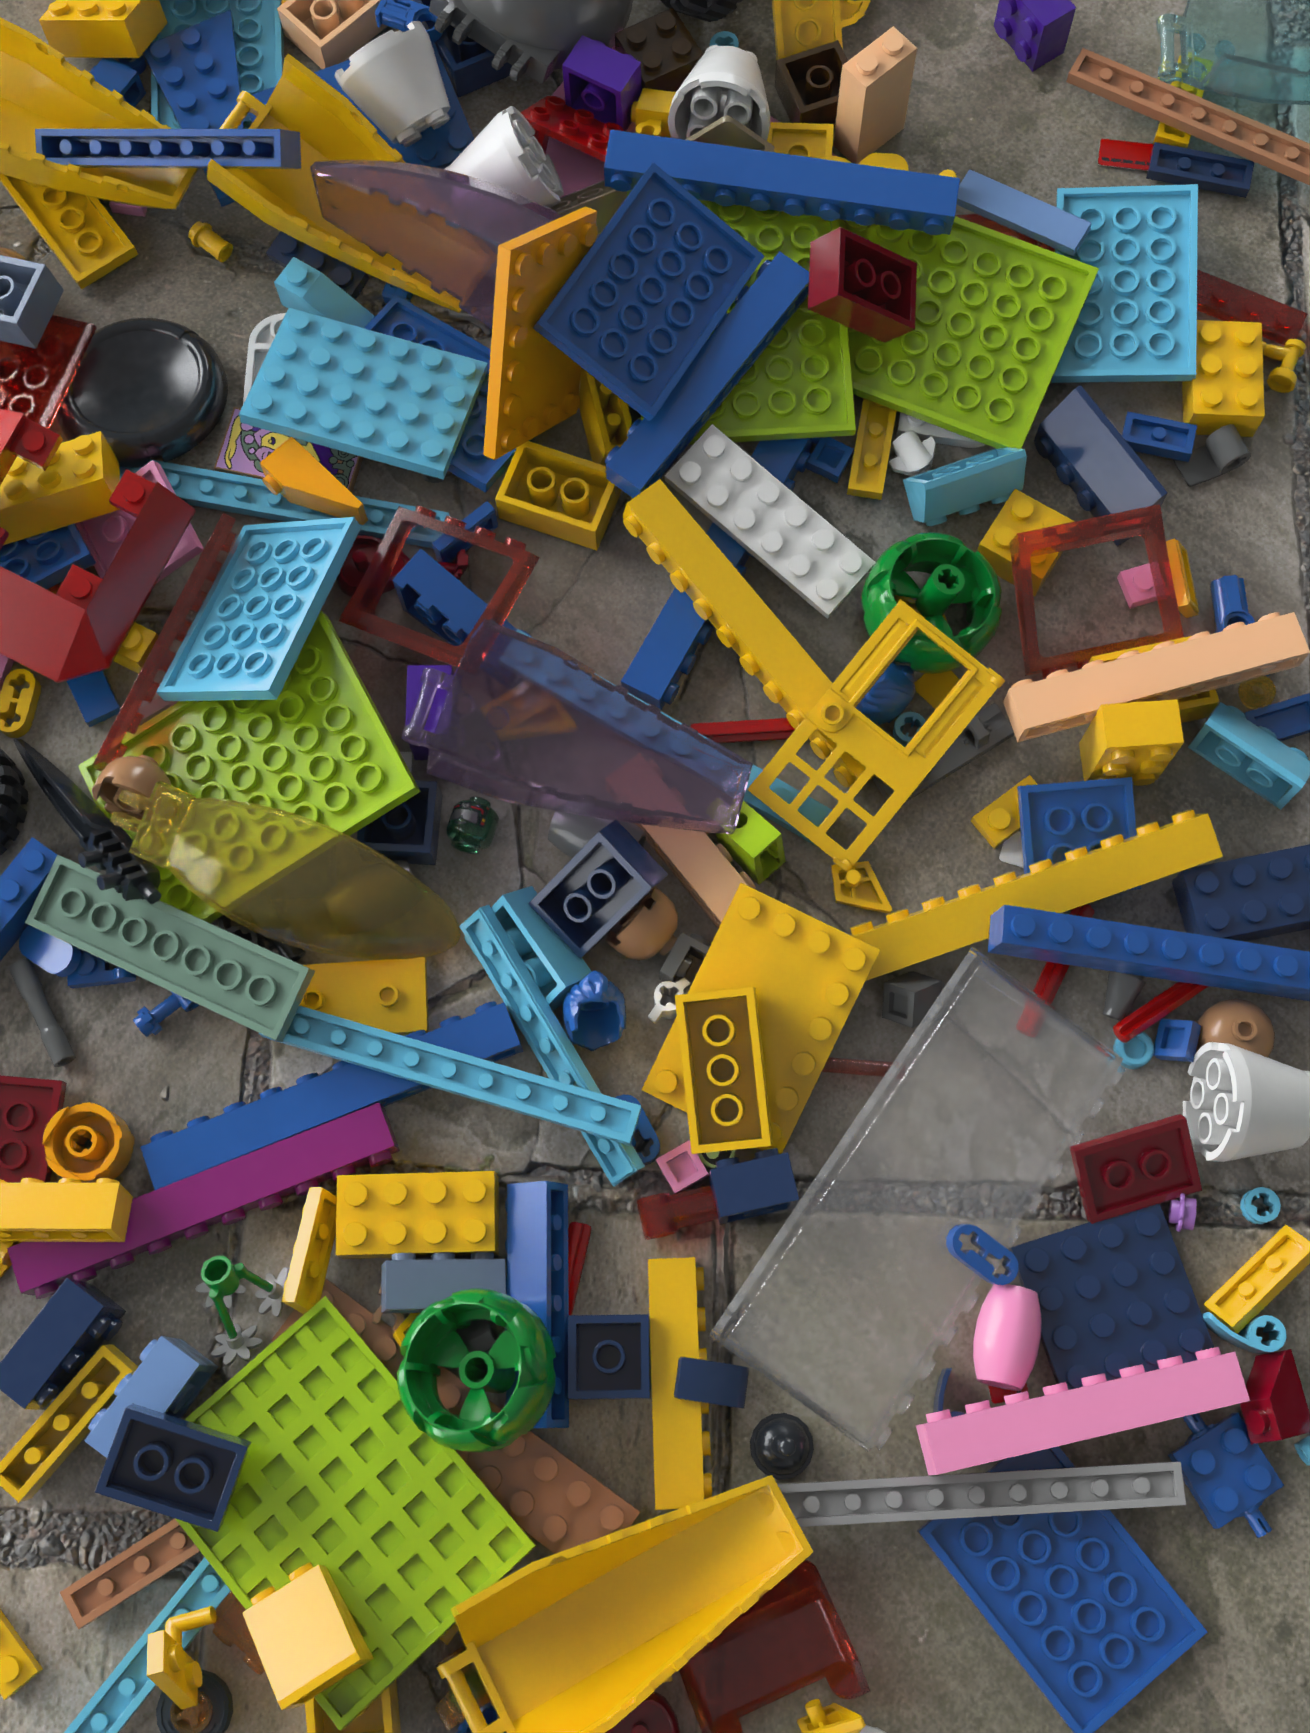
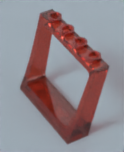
(1138, 522)
(362, 606)

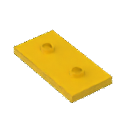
(373, 993)

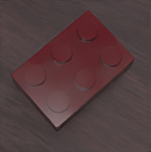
(862, 285)

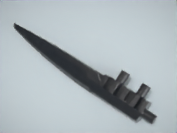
(103, 841)

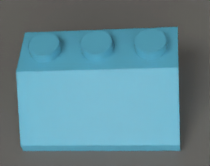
(965, 484)
(1252, 755)
(540, 948)

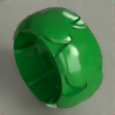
(956, 578)
(434, 1343)

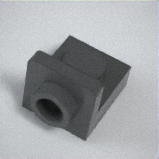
(678, 960)

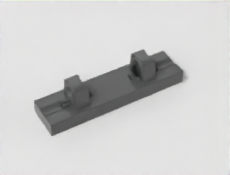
(989, 730)

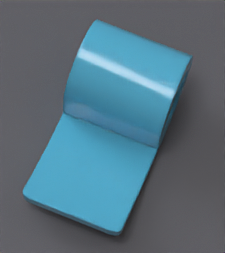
(1247, 1336)

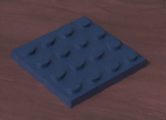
(1112, 1297)

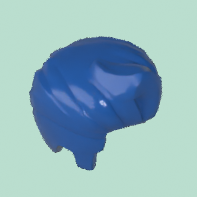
(889, 694)
(594, 1012)

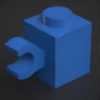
(122, 77)

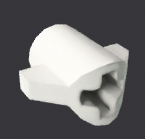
(912, 454)
(665, 999)

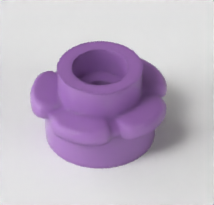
(1182, 1213)

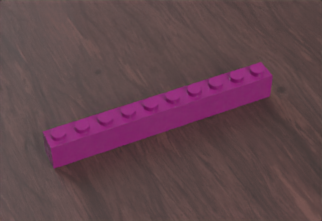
(214, 1197)

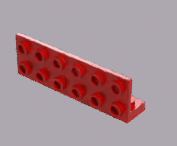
(573, 127)

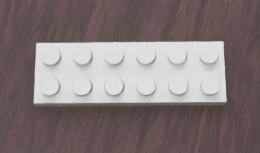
(769, 521)

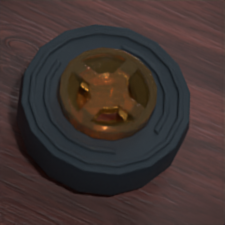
(215, 1709)

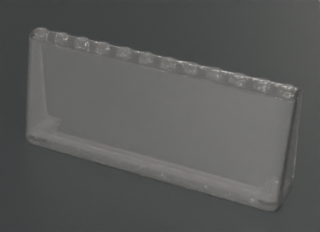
(950, 1137)

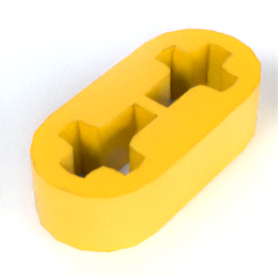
(22, 703)

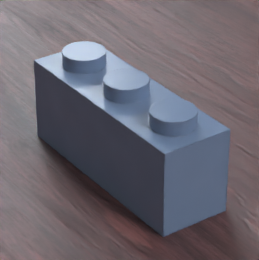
(415, 1284)

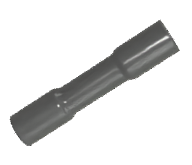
(51, 1033)

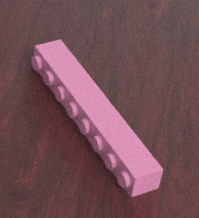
(1082, 1412)

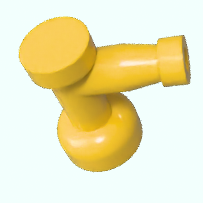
(1284, 378)

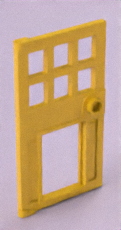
(867, 743)

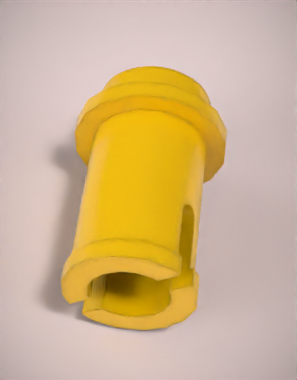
(203, 236)

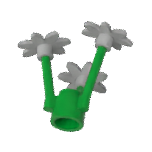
(222, 1280)

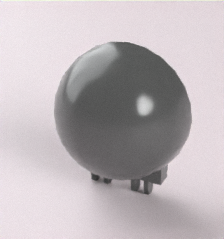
(531, 33)

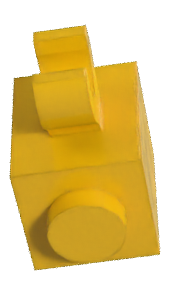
(652, 112)

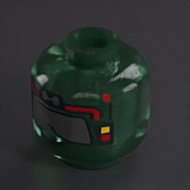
(472, 825)

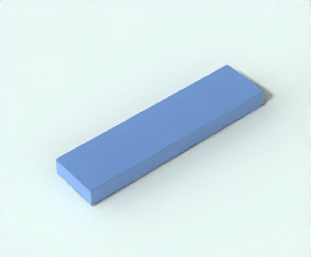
(1022, 213)

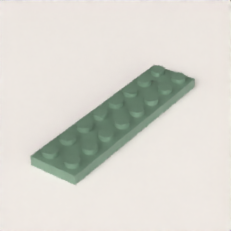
(172, 950)

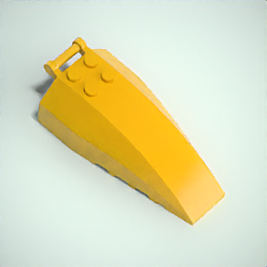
(50, 93)
(287, 197)
(610, 1620)

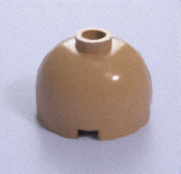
(130, 774)
(647, 928)
(1237, 1024)

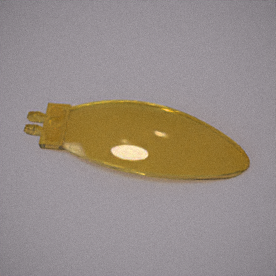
(289, 876)

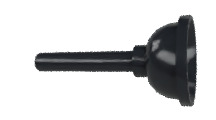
(781, 1446)

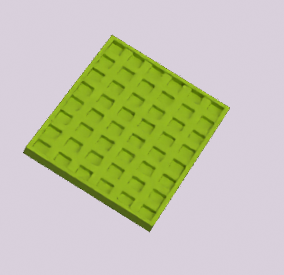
(354, 1488)

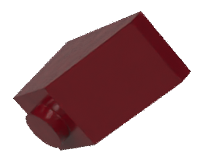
(1276, 1399)

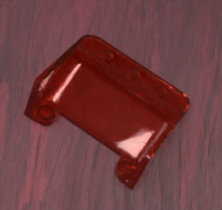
(771, 1652)

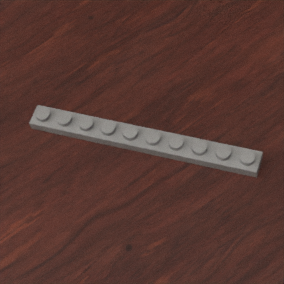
(986, 1494)

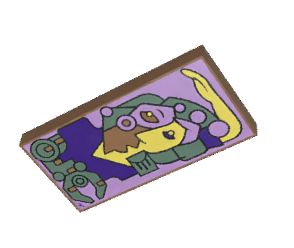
(248, 445)

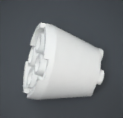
(398, 84)
(720, 85)
(511, 159)
(1245, 1104)

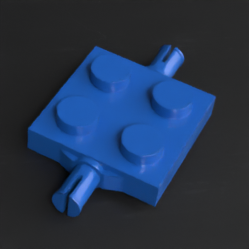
(1226, 1472)

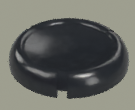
(146, 390)

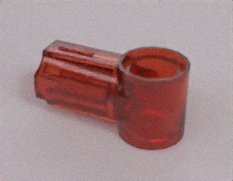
(667, 1213)

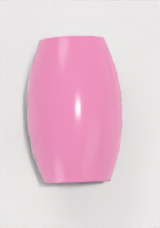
(1007, 1337)

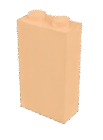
(874, 95)

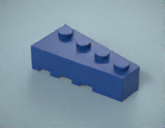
(439, 599)

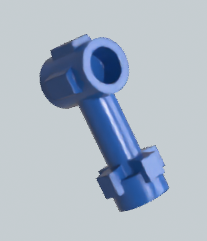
(149, 1021)

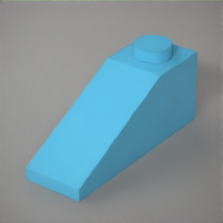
(314, 293)

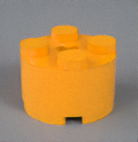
(70, 1130)

